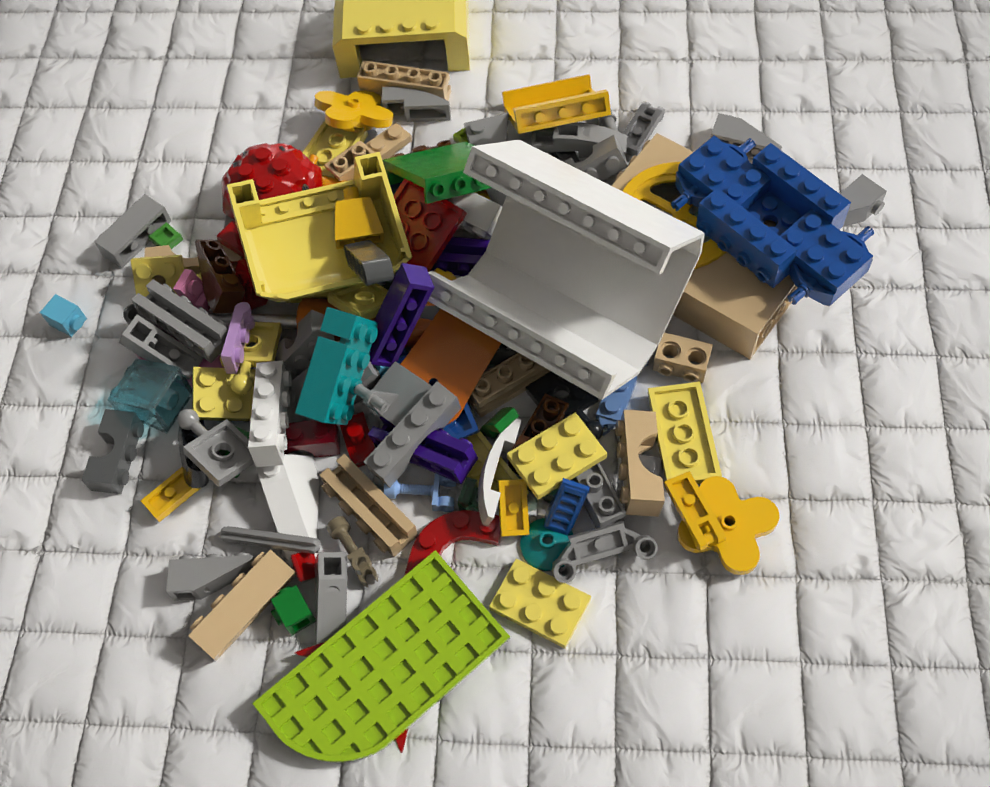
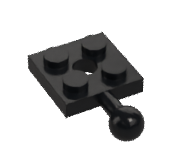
(577, 399)

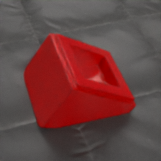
(304, 566)

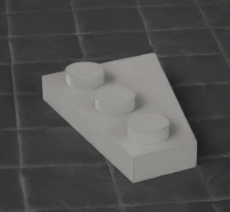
(487, 130)

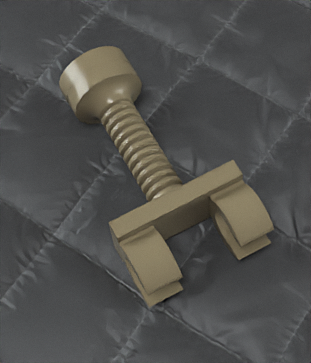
(360, 561)

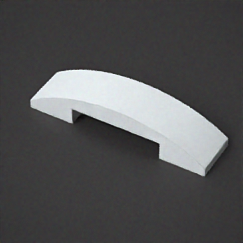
(489, 498)

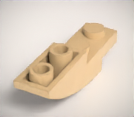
(386, 143)

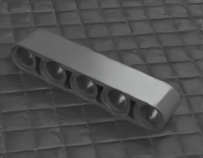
(369, 262)

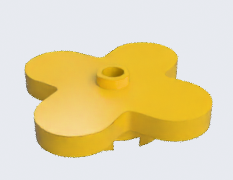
(353, 110)
(748, 518)

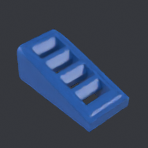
(565, 507)

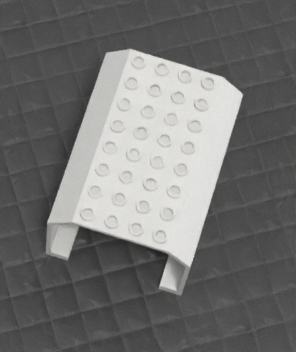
(571, 269)

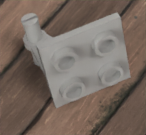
(394, 393)

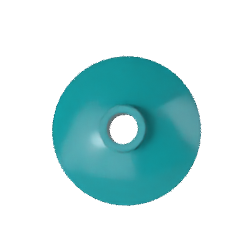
(538, 553)

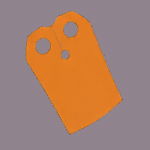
(452, 354)

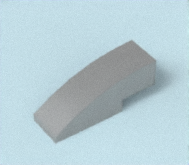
(415, 104)

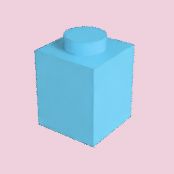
(63, 315)

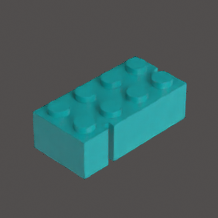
(337, 368)

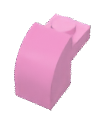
(191, 287)

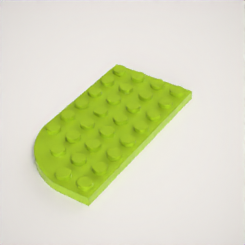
(383, 667)

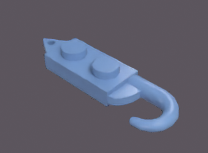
(613, 405)

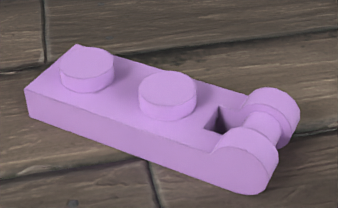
(236, 337)

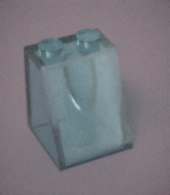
(153, 392)

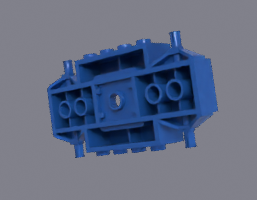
(807, 212)

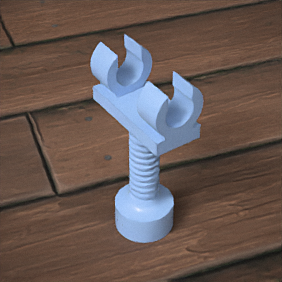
(441, 503)

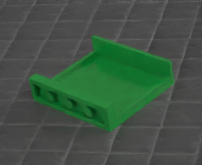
(436, 170)

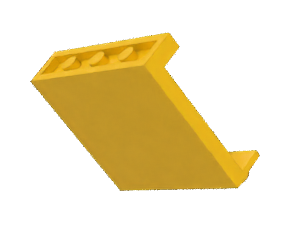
(555, 104)

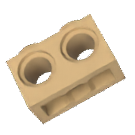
(684, 351)

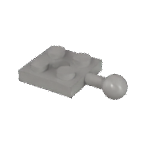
(204, 448)

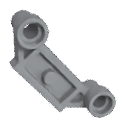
(600, 544)

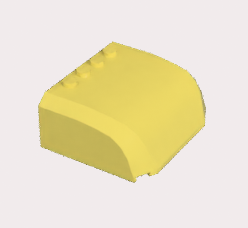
(399, 21)
(293, 235)

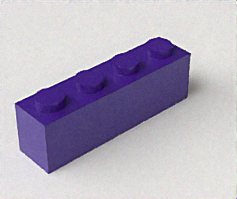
(400, 313)

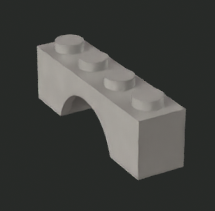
(393, 454)

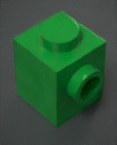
(292, 610)

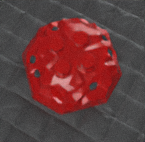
(275, 172)

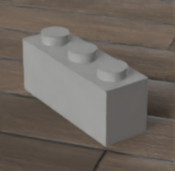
(131, 231)

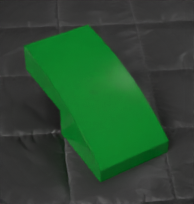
(499, 422)

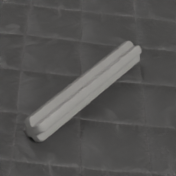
(270, 539)

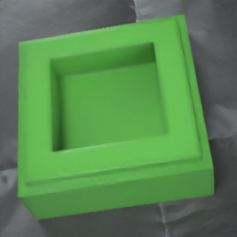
(166, 236)

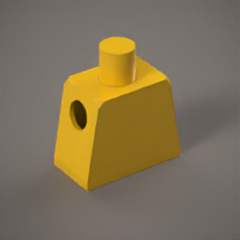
(356, 220)

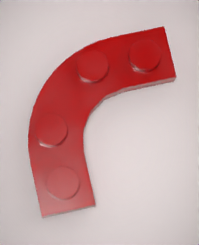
(451, 529)

